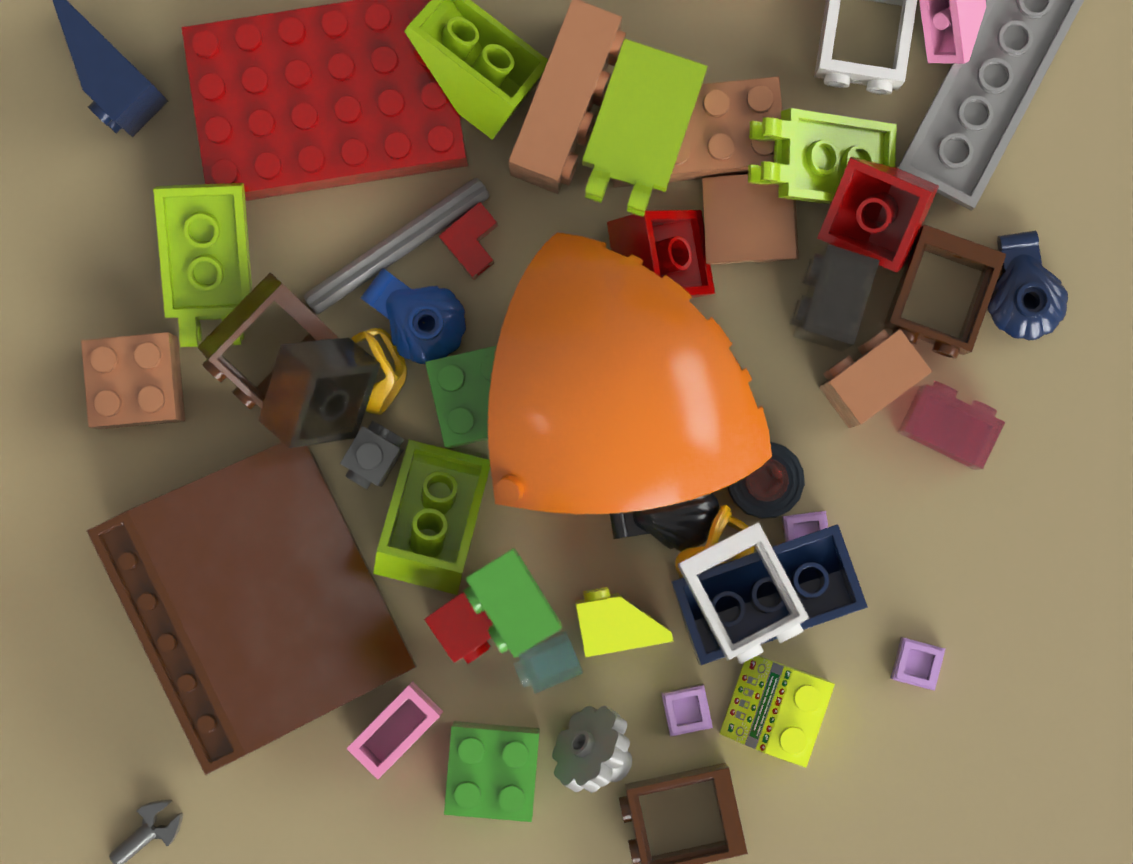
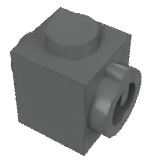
(372, 455)

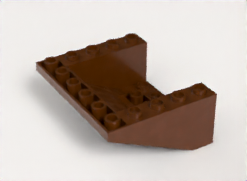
(251, 602)

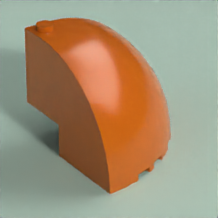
(614, 390)

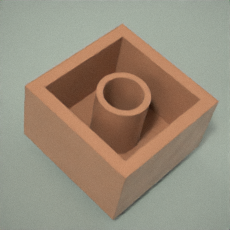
(875, 378)
(133, 380)

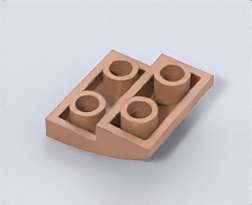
(747, 222)

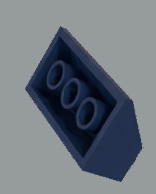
(749, 600)

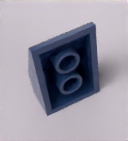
(117, 88)

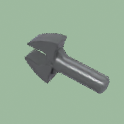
(147, 832)

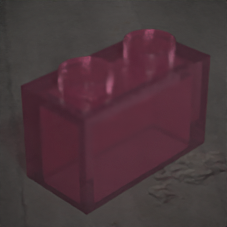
(951, 425)

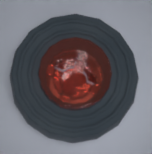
(781, 497)

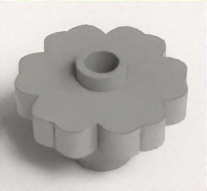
(592, 750)

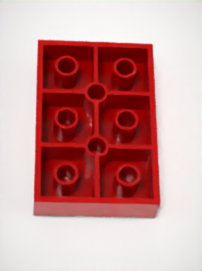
(318, 99)

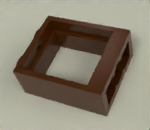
(964, 253)
(240, 319)
(734, 842)

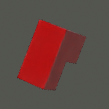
(464, 236)

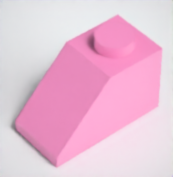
(951, 28)

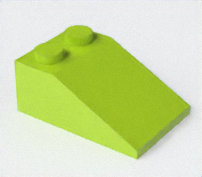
(476, 61)
(432, 517)

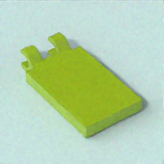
(642, 122)
(815, 150)
(202, 254)

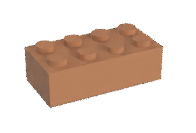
(565, 95)
(720, 127)

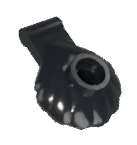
(673, 525)

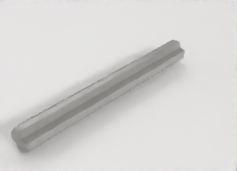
(396, 246)

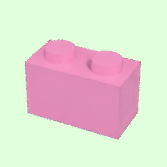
(394, 730)

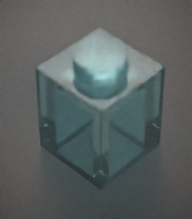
(548, 663)

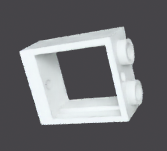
(878, 79)
(782, 629)

